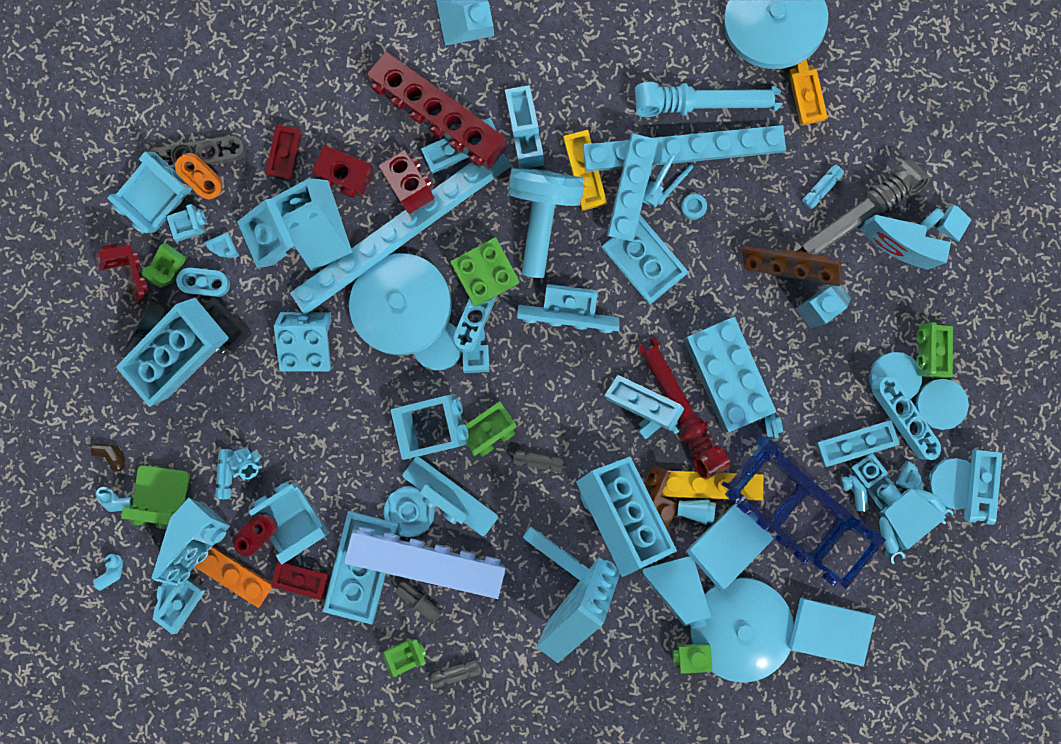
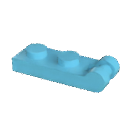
(983, 486)

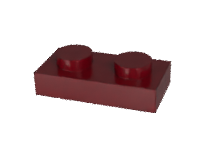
(284, 152)
(300, 580)

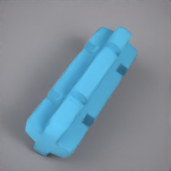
(823, 186)
(224, 476)

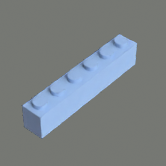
(425, 563)

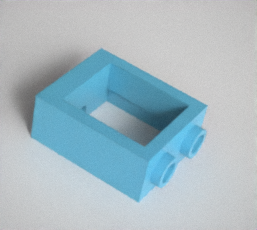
(406, 431)

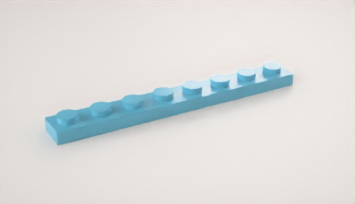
(691, 147)

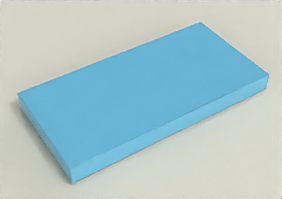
(353, 589)

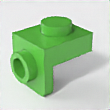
(164, 266)
(404, 657)
(693, 658)

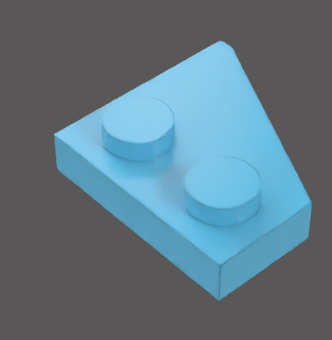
(176, 604)

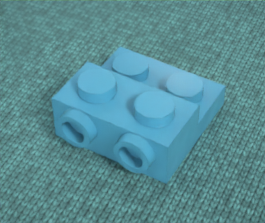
(265, 234)

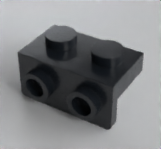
(229, 323)

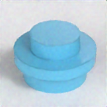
(773, 426)

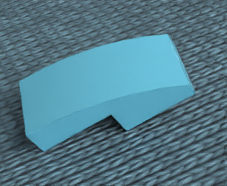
(874, 478)

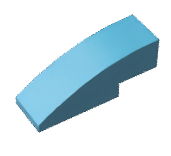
(524, 127)

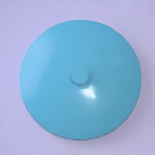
(775, 31)
(400, 304)
(746, 630)

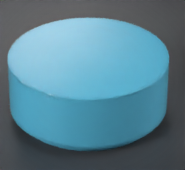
(693, 206)
(933, 218)

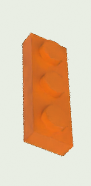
(235, 576)

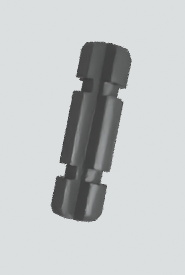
(537, 461)
(455, 673)

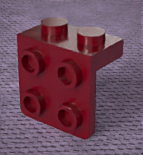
(113, 257)

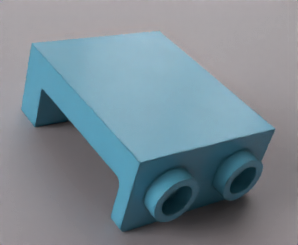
(150, 194)
(296, 520)

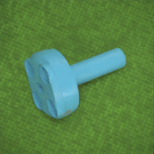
(544, 191)

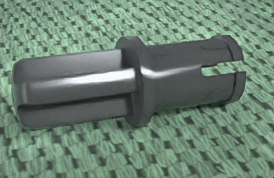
(418, 601)

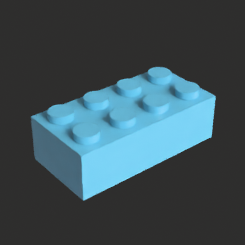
(172, 351)
(729, 375)

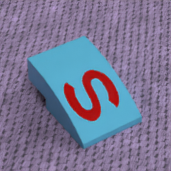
(906, 241)

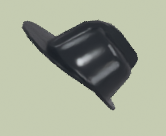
(153, 315)

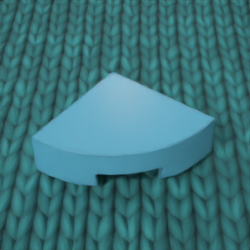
(223, 246)
(909, 477)

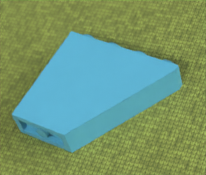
(580, 612)

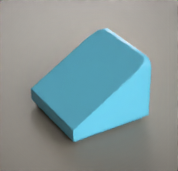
(954, 223)

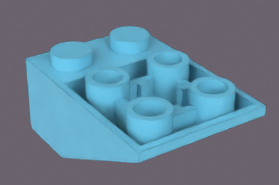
(313, 222)
(187, 541)

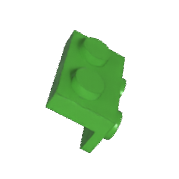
(935, 350)
(489, 428)

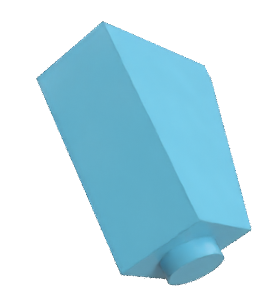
(823, 305)
(680, 590)

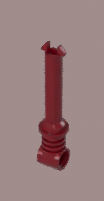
(709, 458)

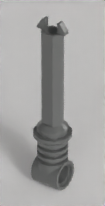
(906, 180)

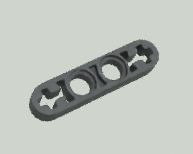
(198, 146)

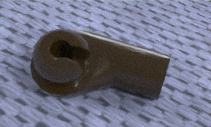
(111, 453)

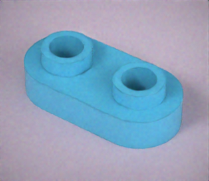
(204, 282)

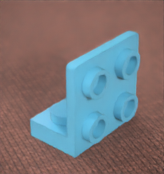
(303, 341)

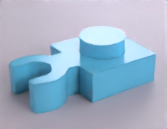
(477, 359)

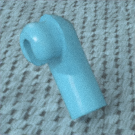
(111, 501)

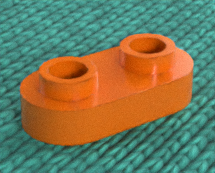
(196, 177)

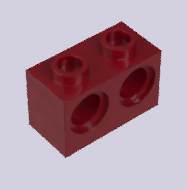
(407, 182)

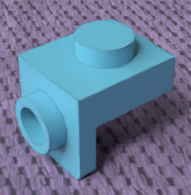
(187, 223)
(648, 428)

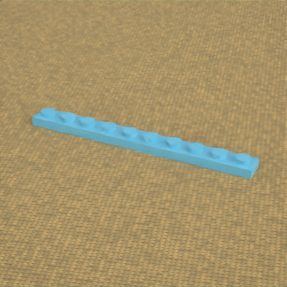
(394, 234)

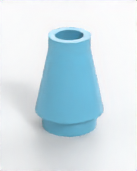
(697, 510)

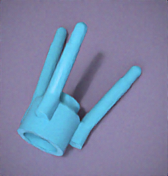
(653, 193)

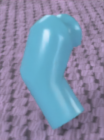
(859, 490)
(113, 572)

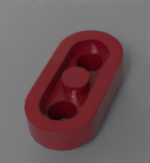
(253, 536)

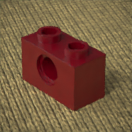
(332, 161)

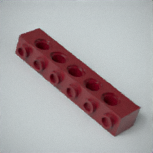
(391, 70)

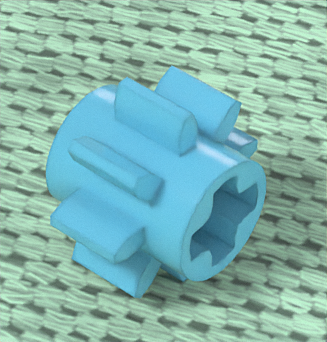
(244, 464)

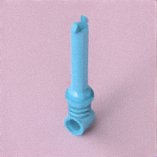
(653, 99)

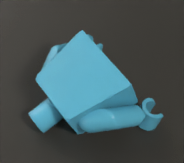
(908, 518)

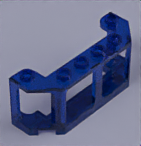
(845, 521)

